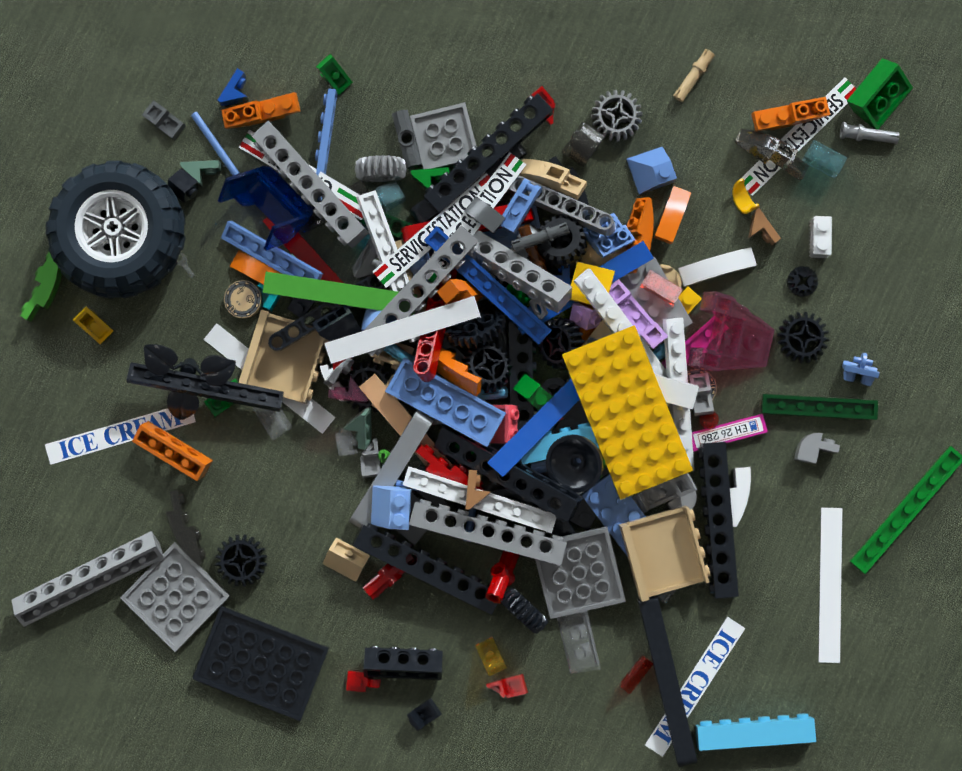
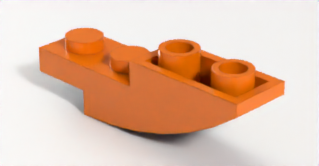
(260, 111)
(790, 114)
(641, 223)

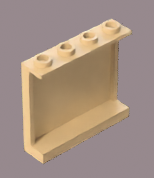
(285, 370)
(664, 552)

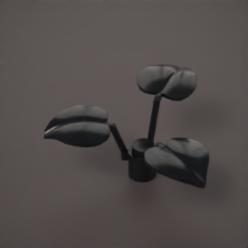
(215, 368)

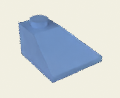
(651, 170)

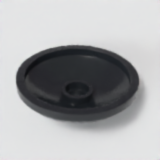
(564, 468)

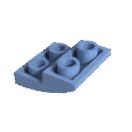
(609, 244)

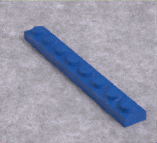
(493, 290)

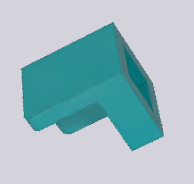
(268, 300)

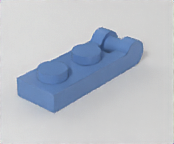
(520, 205)

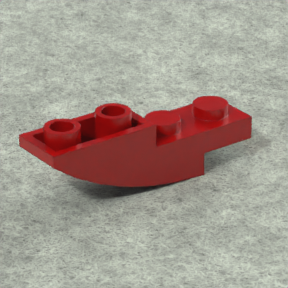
(440, 467)

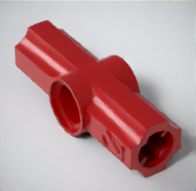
(502, 576)
(385, 577)

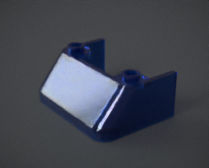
(273, 197)

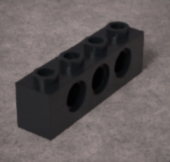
(410, 670)

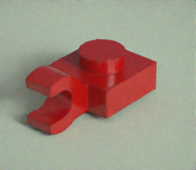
(359, 683)

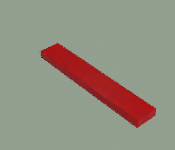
(305, 253)

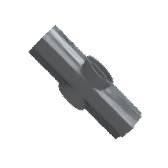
(404, 128)

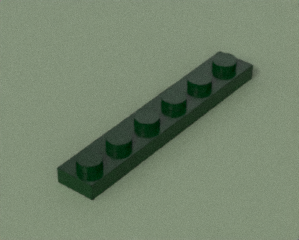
(819, 407)

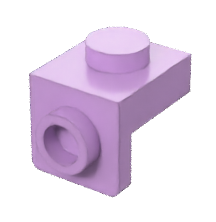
(584, 316)

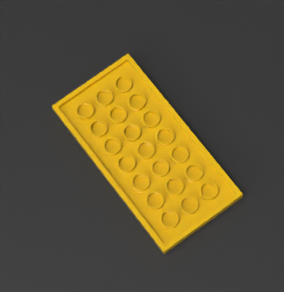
(627, 412)

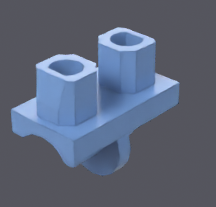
(868, 373)

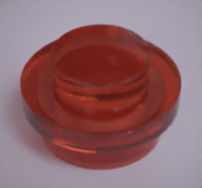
(709, 421)

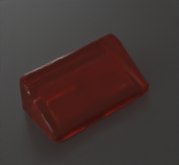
(661, 287)
(636, 674)

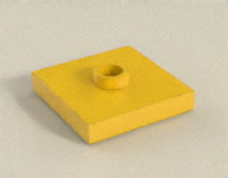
(604, 275)

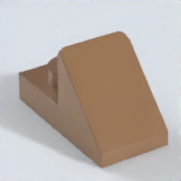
(760, 223)
(474, 496)

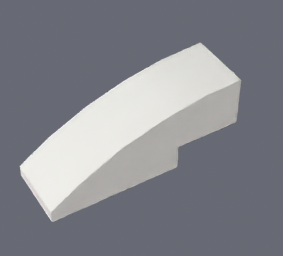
(740, 493)

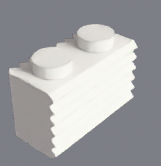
(820, 237)

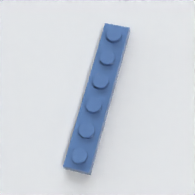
(324, 136)
(274, 257)

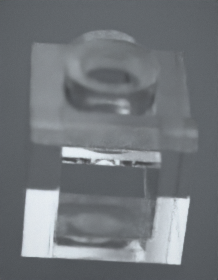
(346, 443)

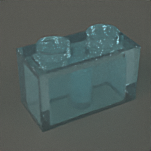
(824, 159)

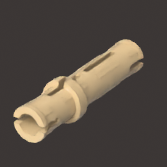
(698, 69)

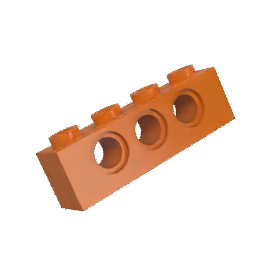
(172, 450)

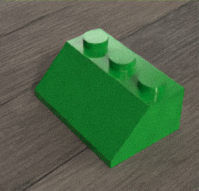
(880, 93)

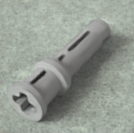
(859, 133)

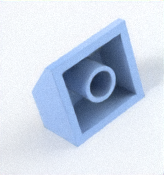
(391, 507)

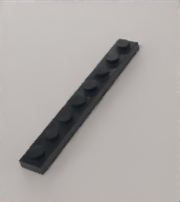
(197, 386)

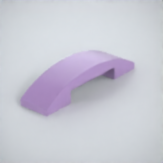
(645, 326)

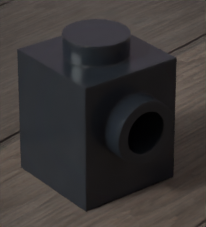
(183, 185)

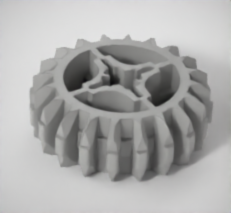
(620, 99)
(380, 168)

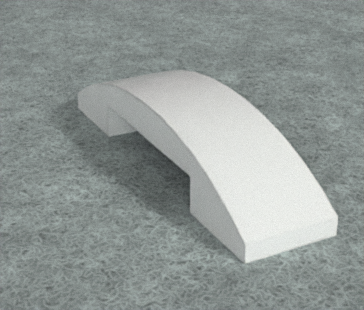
(717, 266)

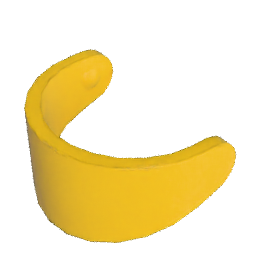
(742, 199)

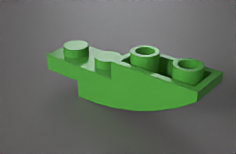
(43, 295)

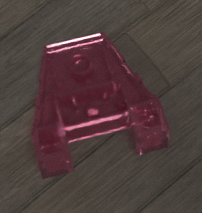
(736, 337)

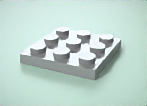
(443, 135)

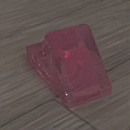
(354, 393)

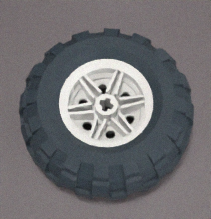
(152, 247)

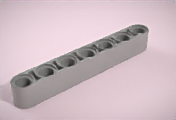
(565, 202)
(394, 464)

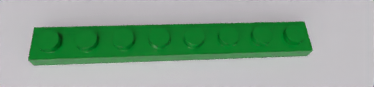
(906, 510)

